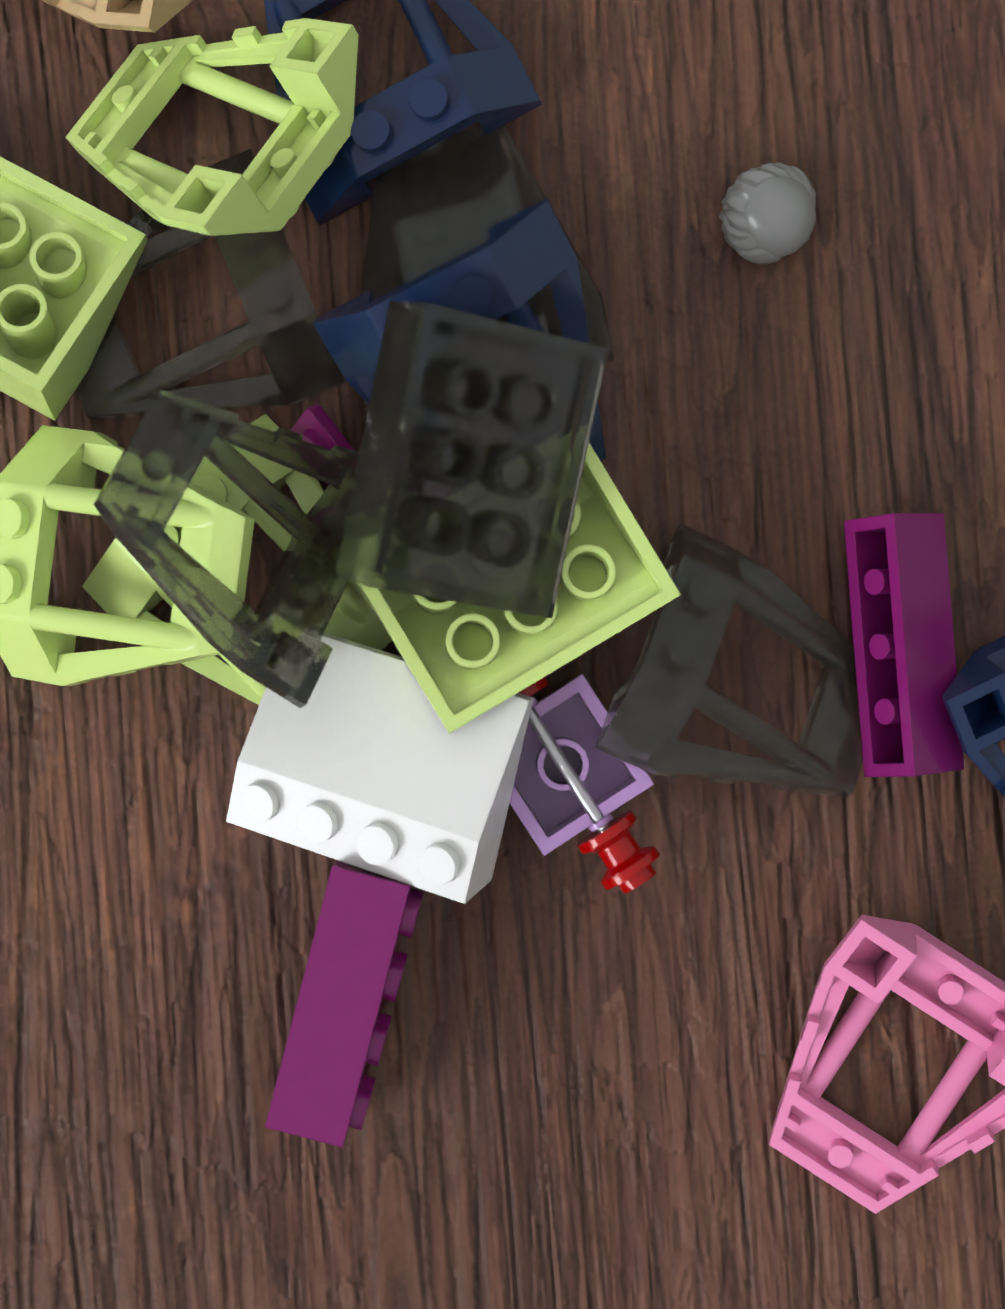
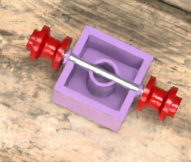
(573, 786)

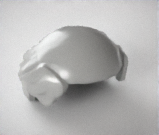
(768, 212)

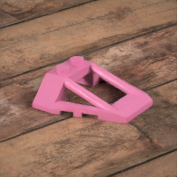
(941, 982)

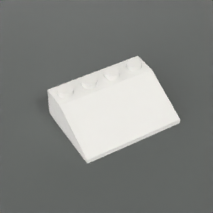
(379, 776)

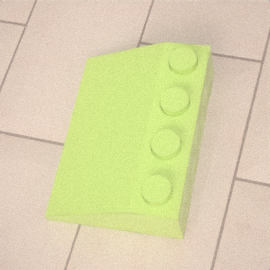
(58, 286)
(481, 655)

